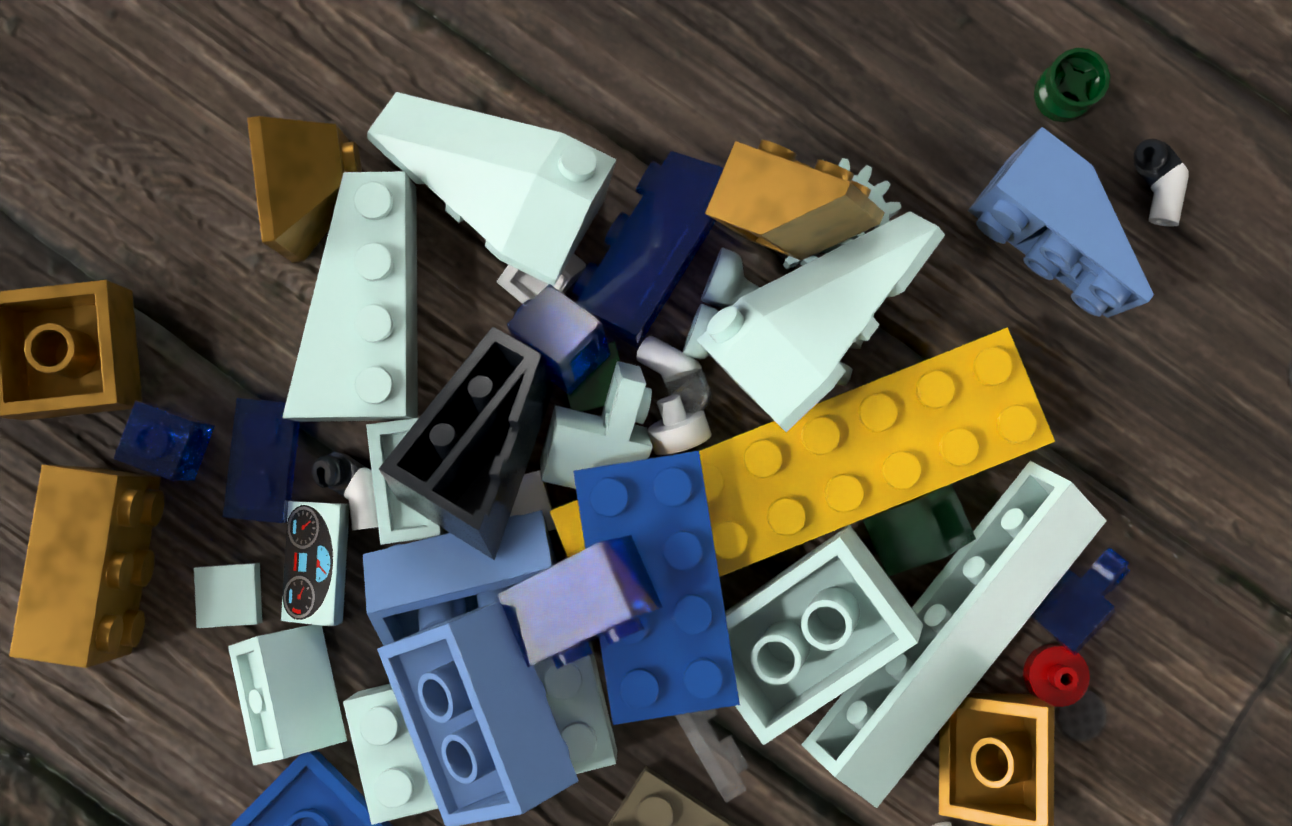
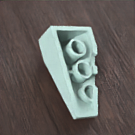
(794, 331)

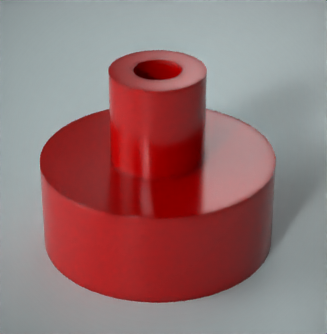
(1044, 671)

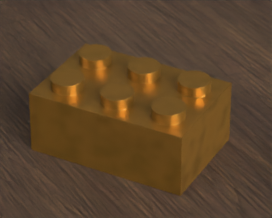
(86, 565)

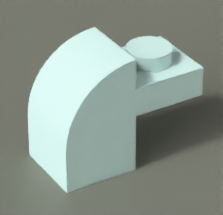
(591, 441)

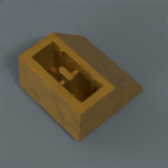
(788, 203)

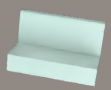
(287, 693)

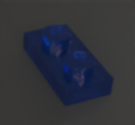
(261, 462)

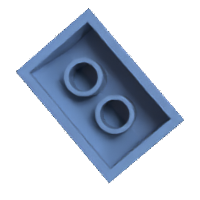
(445, 577)
(478, 718)

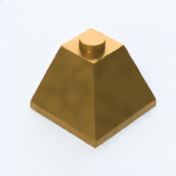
(298, 180)

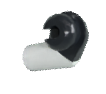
(1166, 178)
(351, 481)

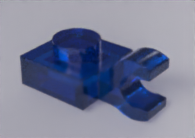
(1078, 606)

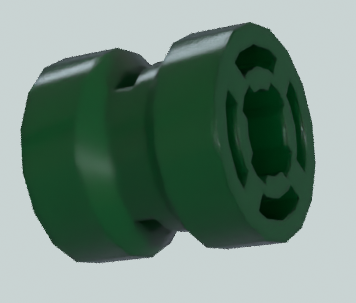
(1081, 75)

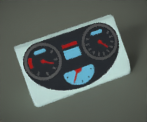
(315, 563)

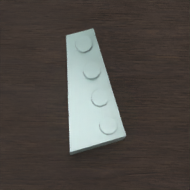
(363, 313)

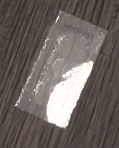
(720, 757)

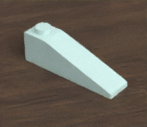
(509, 180)

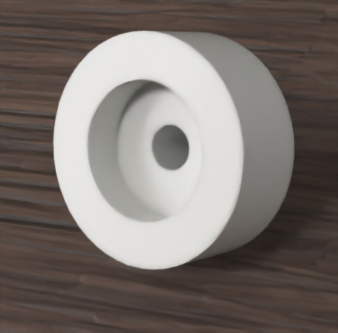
(677, 429)

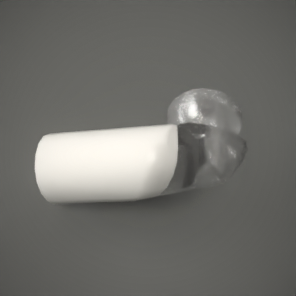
(679, 371)

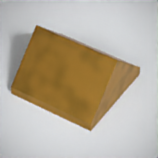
(998, 761)

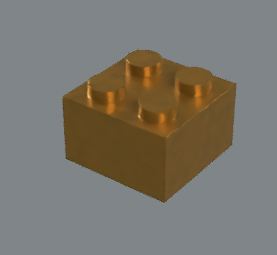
(68, 350)

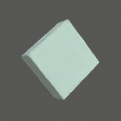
(228, 595)

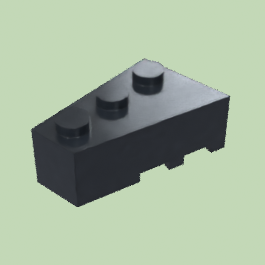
(474, 442)

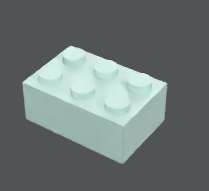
(815, 633)

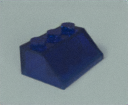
(650, 247)

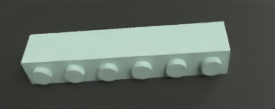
(967, 623)

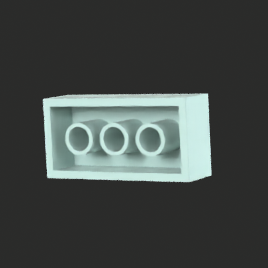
(391, 767)

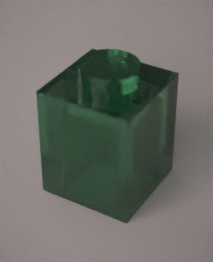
(919, 530)

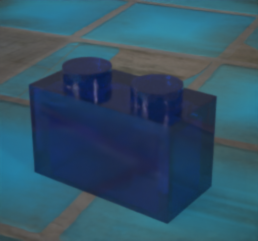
(579, 601)

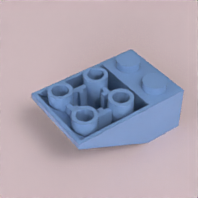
(1061, 219)

